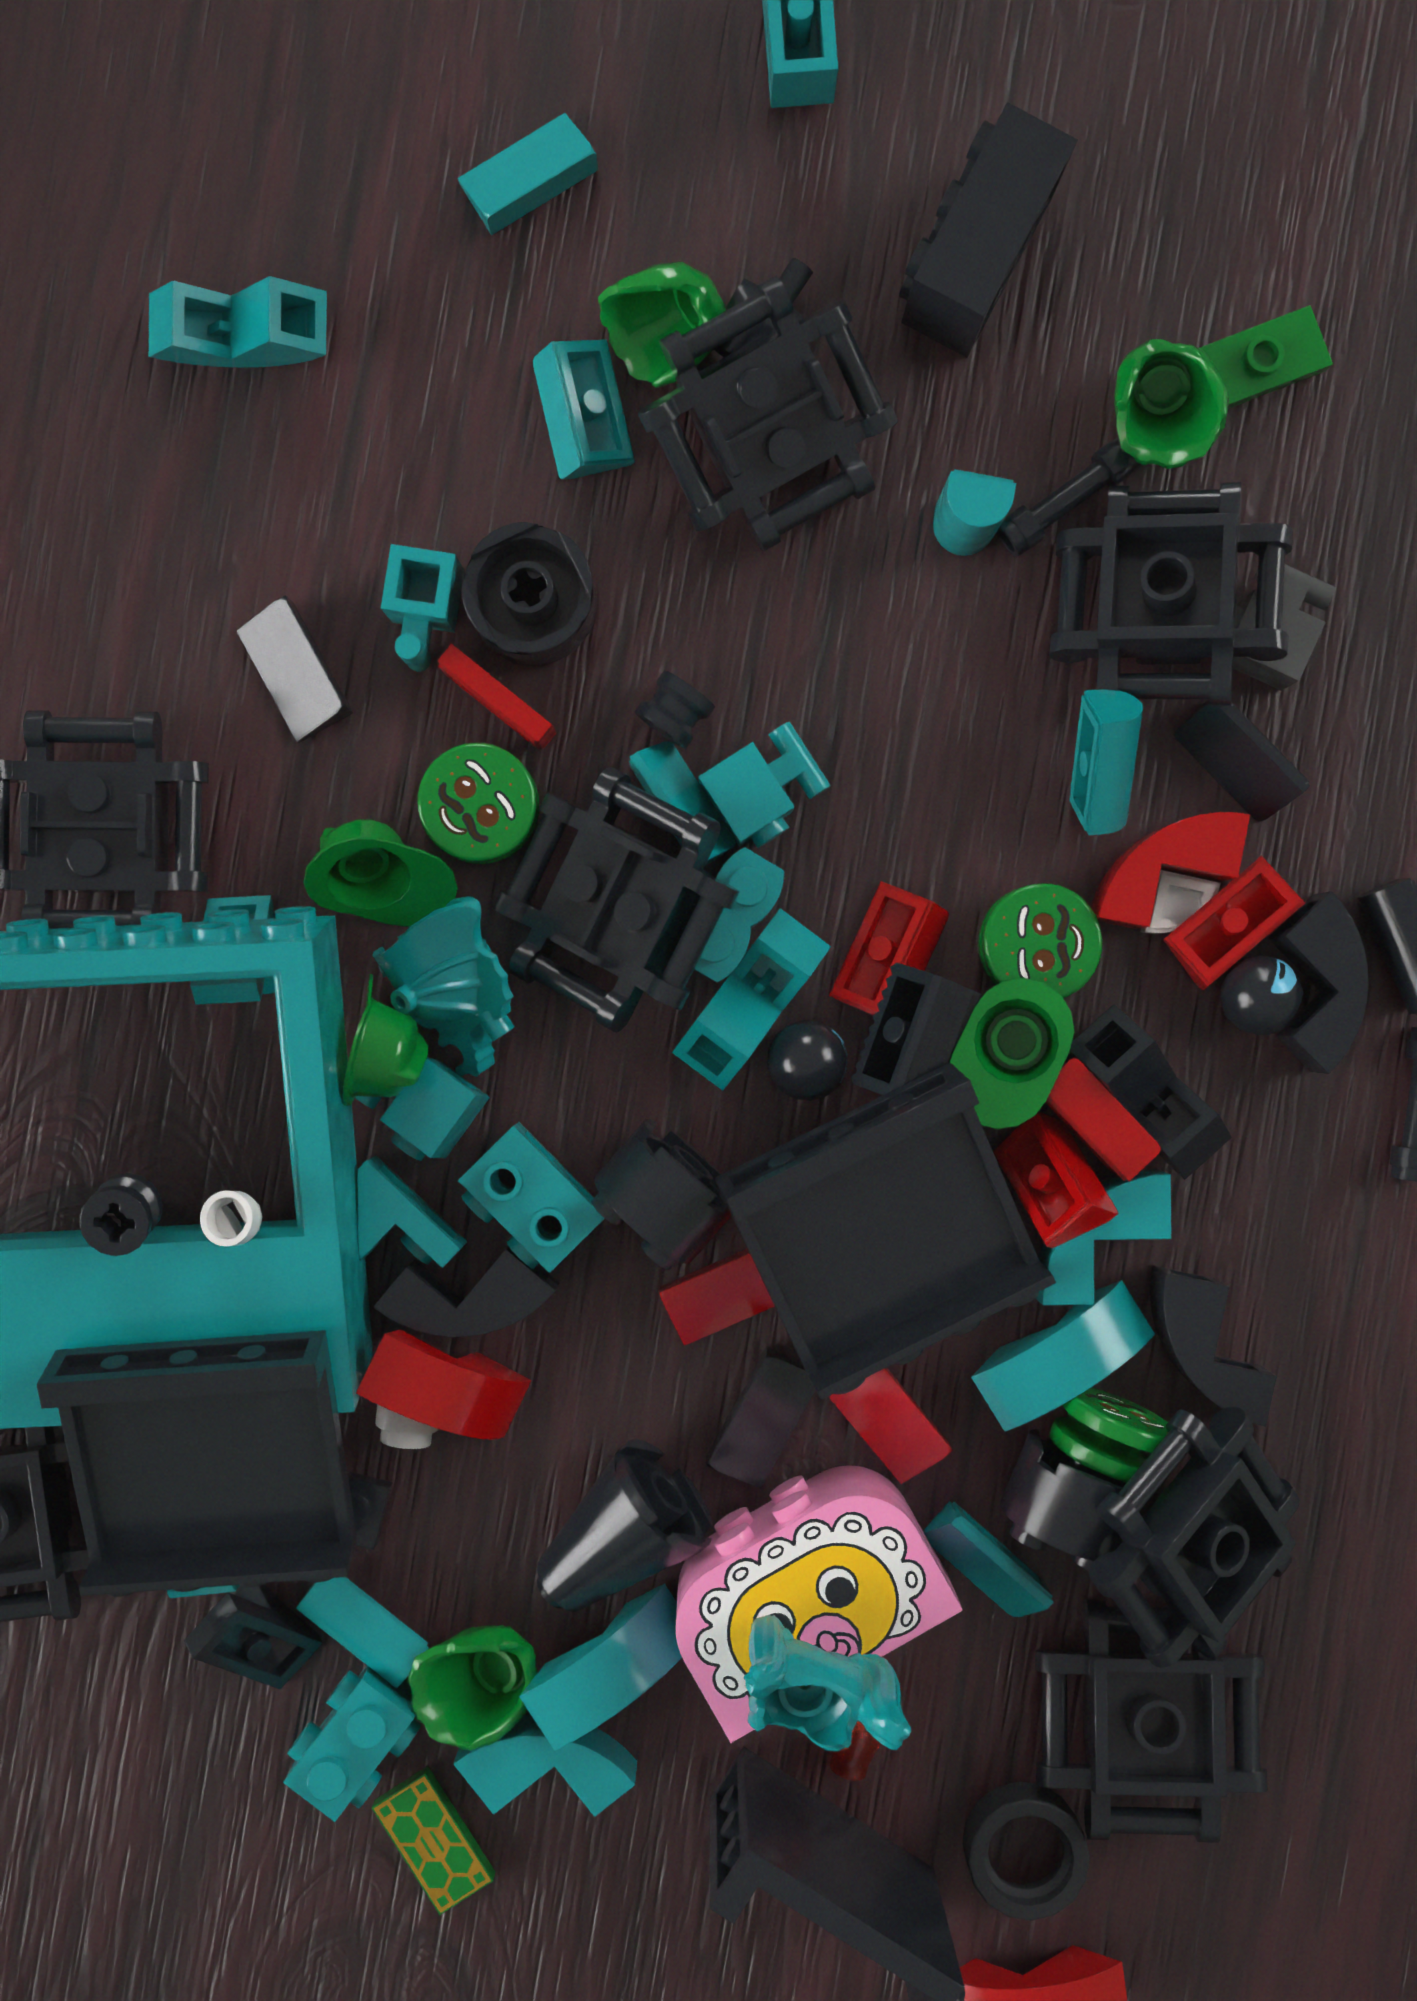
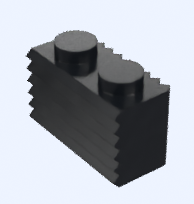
(913, 1029)

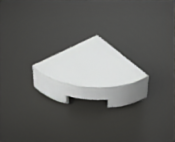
(1177, 900)

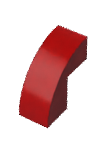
(1196, 846)
(451, 1394)
(1068, 1976)

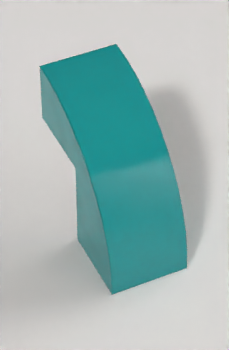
(256, 327)
(751, 999)
(1143, 1214)
(1063, 1360)
(607, 1672)
(592, 1766)

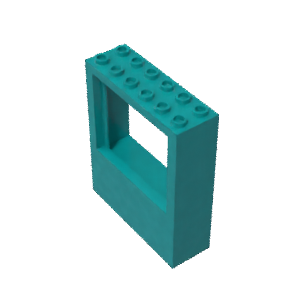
(178, 1281)

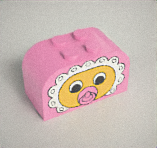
(828, 1560)

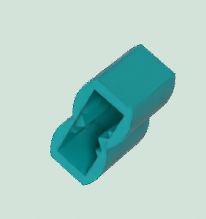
(759, 890)

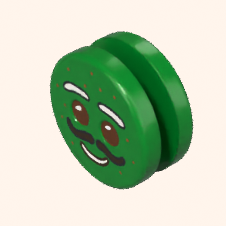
(478, 803)
(1041, 936)
(1107, 1433)

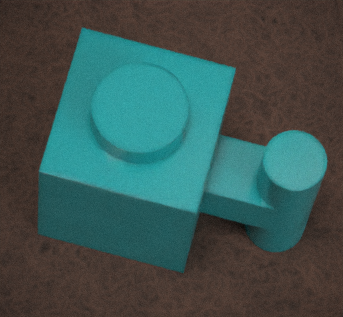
(423, 595)
(751, 792)
(432, 1112)

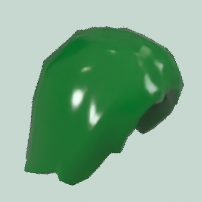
(652, 306)
(1169, 403)
(472, 1686)

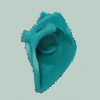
(451, 982)

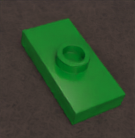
(1270, 356)

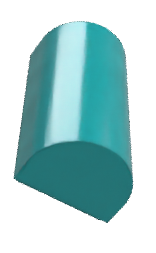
(971, 511)
(1105, 759)
(363, 1627)

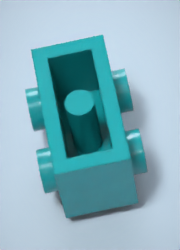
(540, 1190)
(340, 1757)

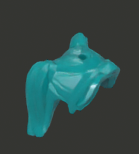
(821, 1690)

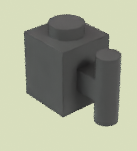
(1300, 626)

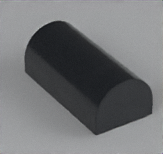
(1393, 920)

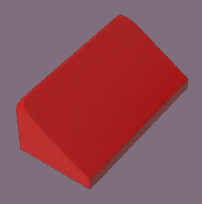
(1233, 922)
(894, 930)
(1101, 1121)
(1054, 1180)
(715, 1297)
(893, 1425)

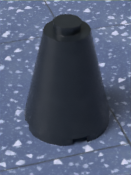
(624, 1530)

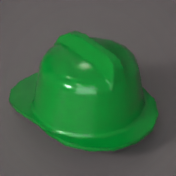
(375, 876)
(1014, 1050)
(384, 1052)

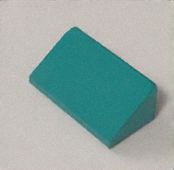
(529, 173)
(582, 408)
(670, 779)
(987, 1562)

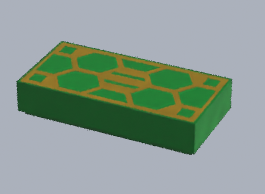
(433, 1840)

